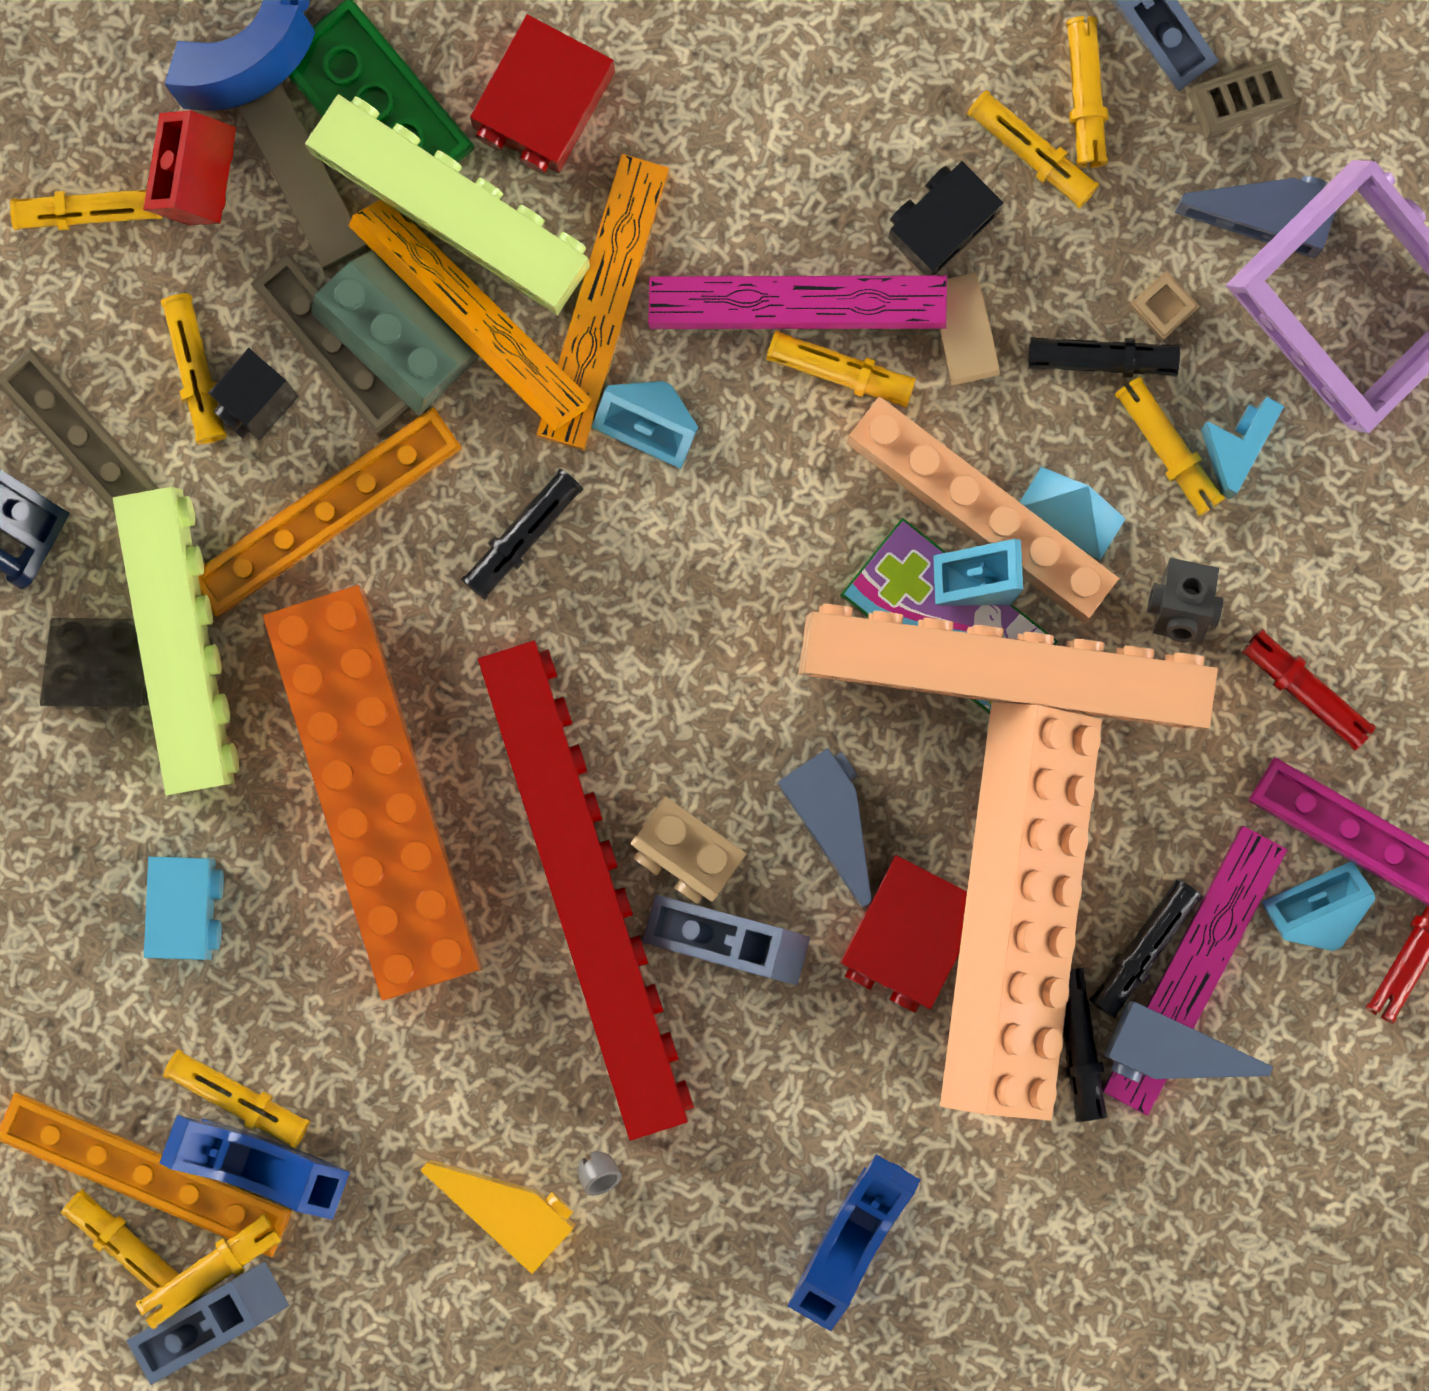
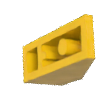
(512, 1214)

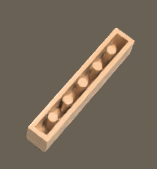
(980, 508)

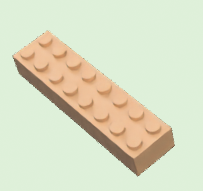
(1007, 670)
(1021, 911)

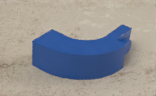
(245, 65)
(255, 1164)
(852, 1241)

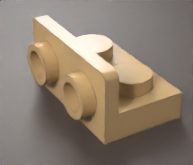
(687, 850)

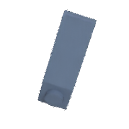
(1168, 38)
(1258, 209)
(830, 810)
(726, 939)
(1169, 1050)
(208, 1323)

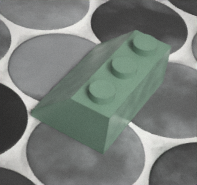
(392, 331)

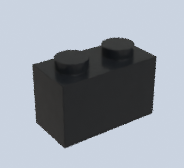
(944, 218)
(252, 396)

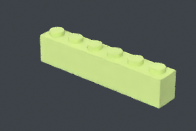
(448, 203)
(175, 640)

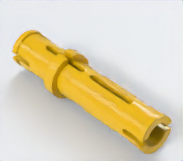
(1088, 109)
(1077, 188)
(69, 210)
(832, 366)
(193, 368)
(1170, 447)
(289, 1127)
(118, 1241)
(208, 1271)

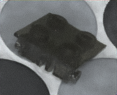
(93, 665)

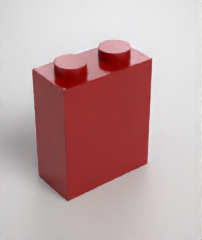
(541, 95)
(908, 935)

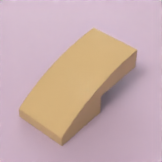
(968, 338)

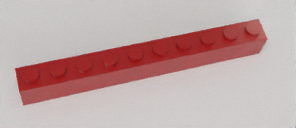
(584, 891)

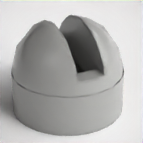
(598, 1174)

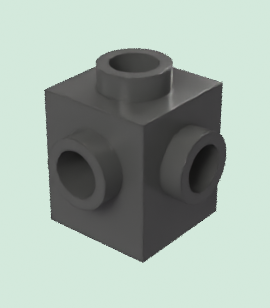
(1185, 601)

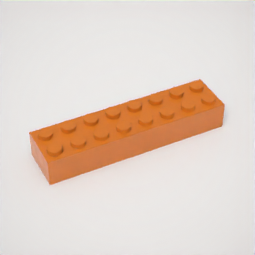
(372, 792)

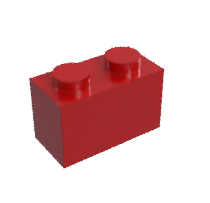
(189, 168)

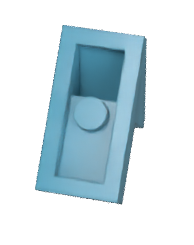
(1235, 456)

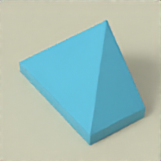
(648, 419)
(1073, 511)
(979, 575)
(1322, 909)

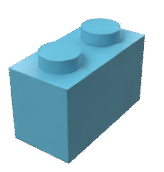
(182, 908)

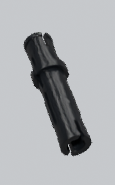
(1110, 357)
(522, 534)
(1145, 948)
(1081, 1053)

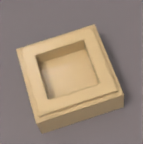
(1164, 306)

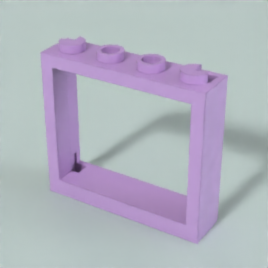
(1273, 316)

